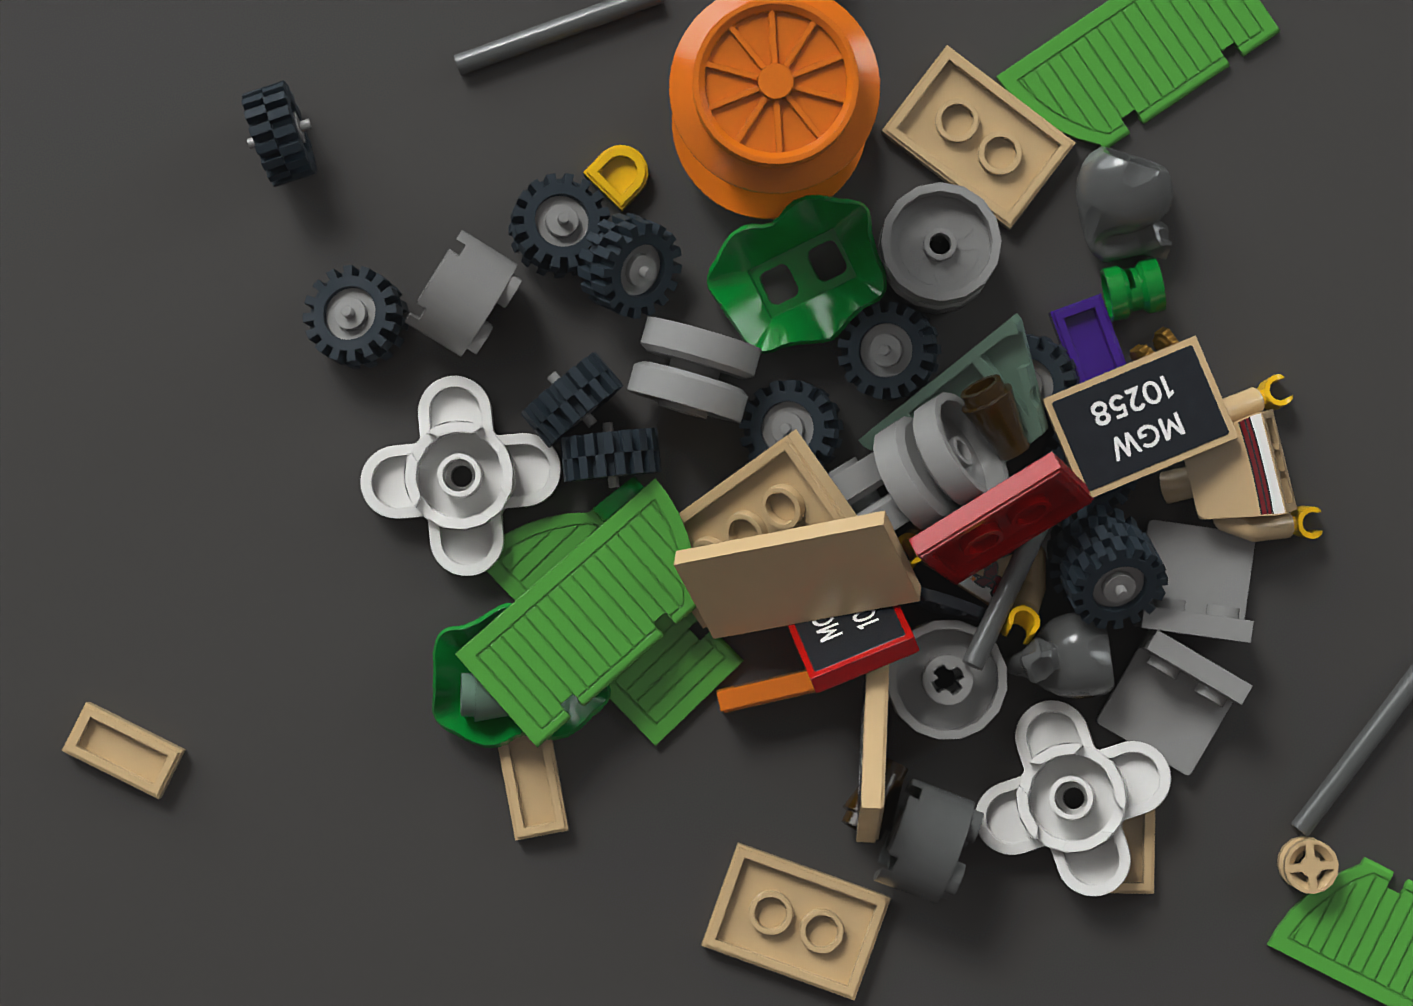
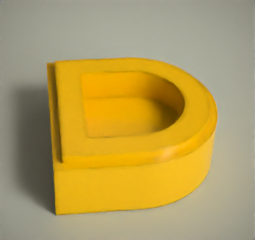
(619, 174)

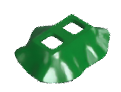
(820, 307)
(497, 731)

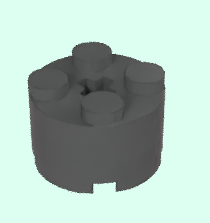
(927, 842)

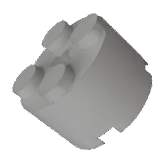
(464, 295)

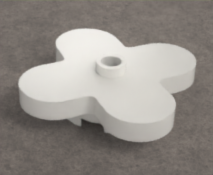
(418, 480)
(1032, 809)

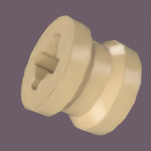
(1318, 865)

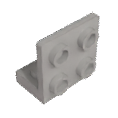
(1205, 582)
(1171, 700)

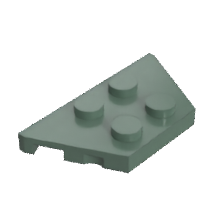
(1000, 353)

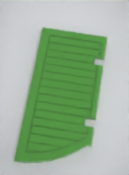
(1132, 60)
(585, 616)
(666, 678)
(1356, 933)

